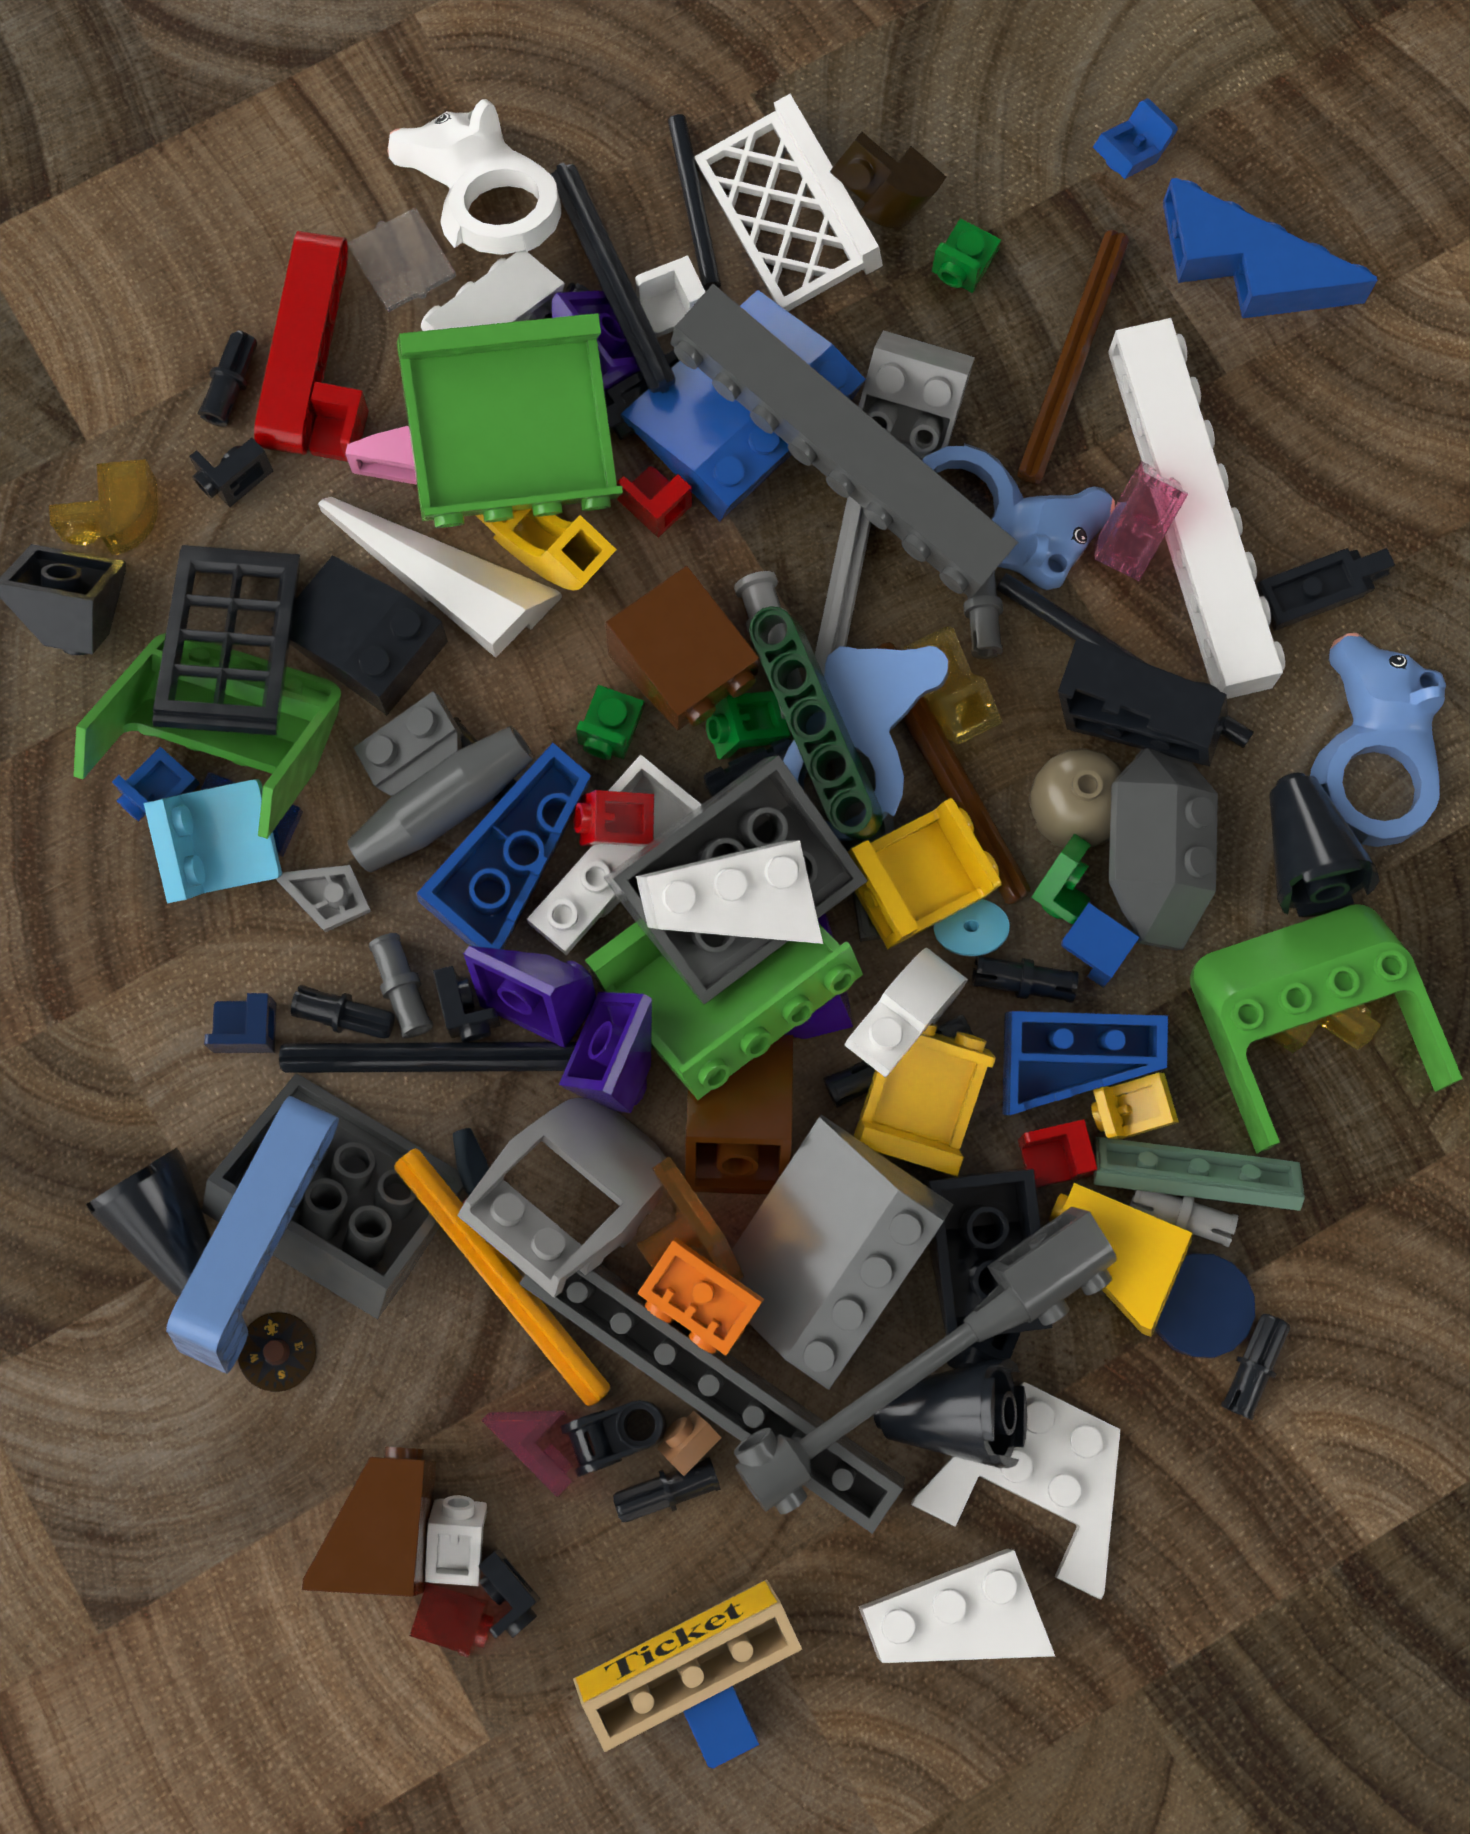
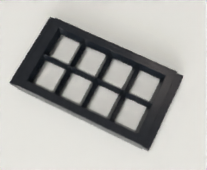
(217, 715)

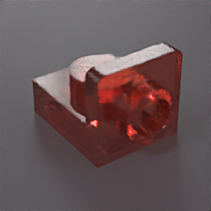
(452, 1620)

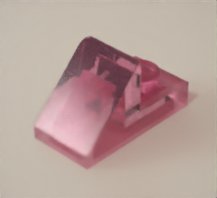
(522, 1434)

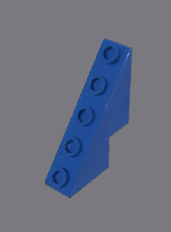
(1269, 265)

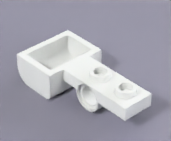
(583, 892)

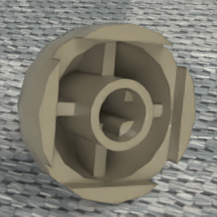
(1074, 797)

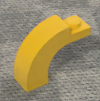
(553, 547)

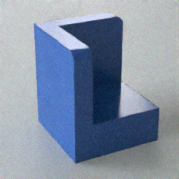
(1099, 943)
(721, 1727)

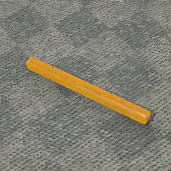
(503, 1279)

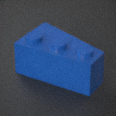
(1072, 1053)

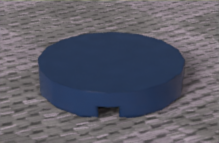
(1207, 1308)

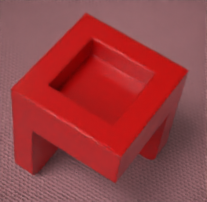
(339, 420)
(655, 499)
(1058, 1153)

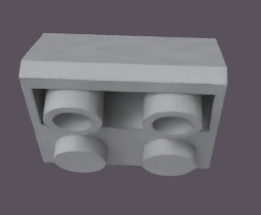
(915, 391)

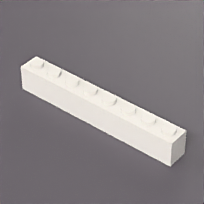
(1206, 531)

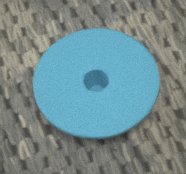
(974, 929)

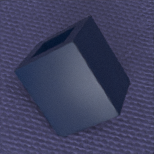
(243, 1025)

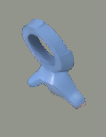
(1048, 529)
(873, 695)
(1392, 716)

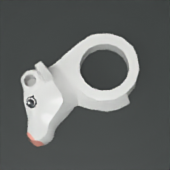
(473, 158)

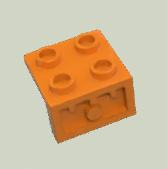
(699, 1298)

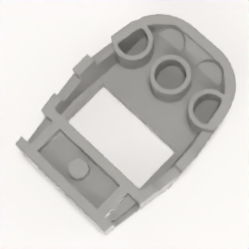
(602, 1149)

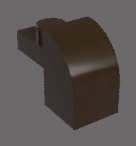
(889, 188)

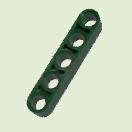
(799, 706)

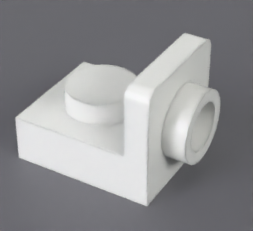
(455, 1541)

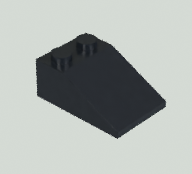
(365, 633)
(986, 1221)

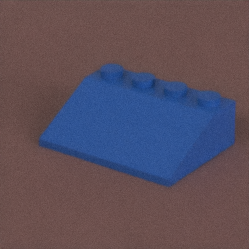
(715, 439)

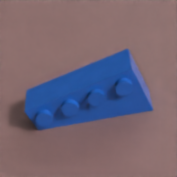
(501, 861)

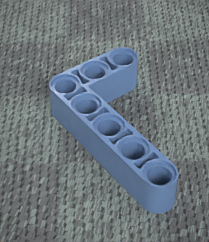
(209, 1311)

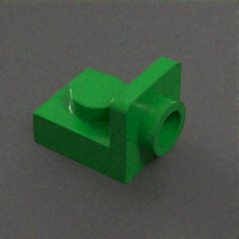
(965, 256)
(745, 722)
(609, 723)
(1058, 890)

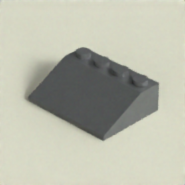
(749, 813)
(358, 1218)
(833, 1248)

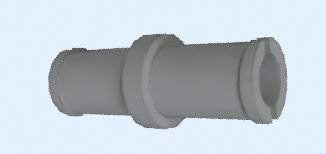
(1188, 1215)

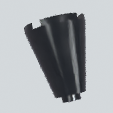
(1315, 850)
(157, 1219)
(962, 1414)

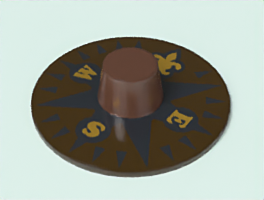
(277, 1352)

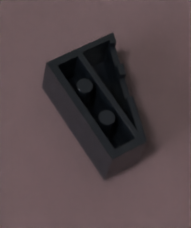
(1140, 704)

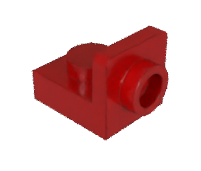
(615, 818)

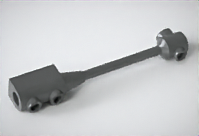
(1030, 1286)

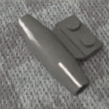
(429, 779)

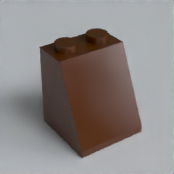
(681, 650)
(744, 1128)
(380, 1530)

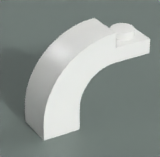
(905, 1011)

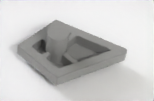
(327, 894)

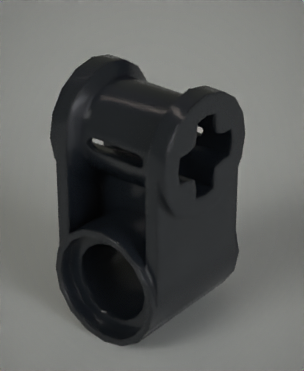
(610, 1436)

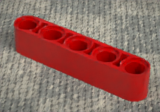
(301, 341)

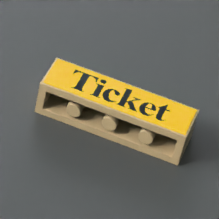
(686, 1665)

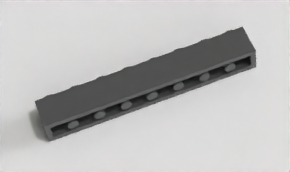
(840, 442)
(721, 1389)

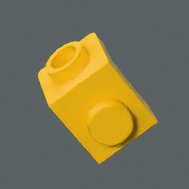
(1134, 1107)

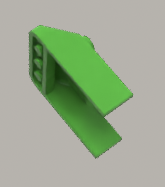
(290, 756)
(1304, 977)

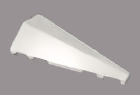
(472, 592)

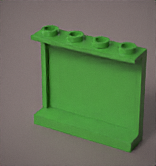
(508, 419)
(738, 1024)

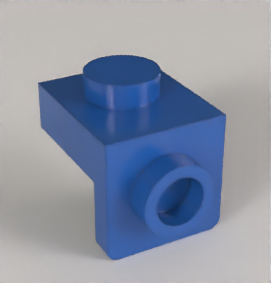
(1138, 141)
(154, 780)

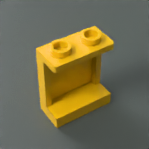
(923, 873)
(926, 1101)

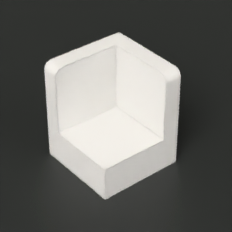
(668, 293)

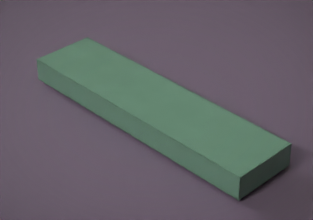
(1198, 1173)

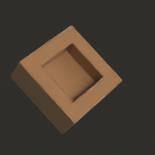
(687, 1441)

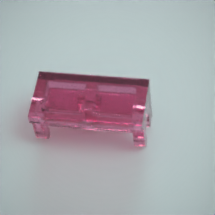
(1139, 521)

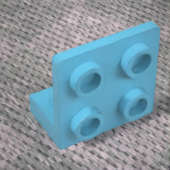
(211, 840)

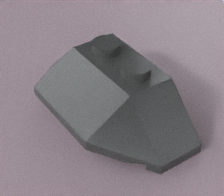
(1163, 847)

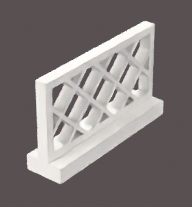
(828, 195)

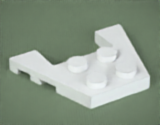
(1062, 1468)

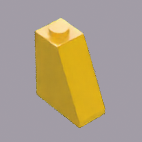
(1146, 1254)

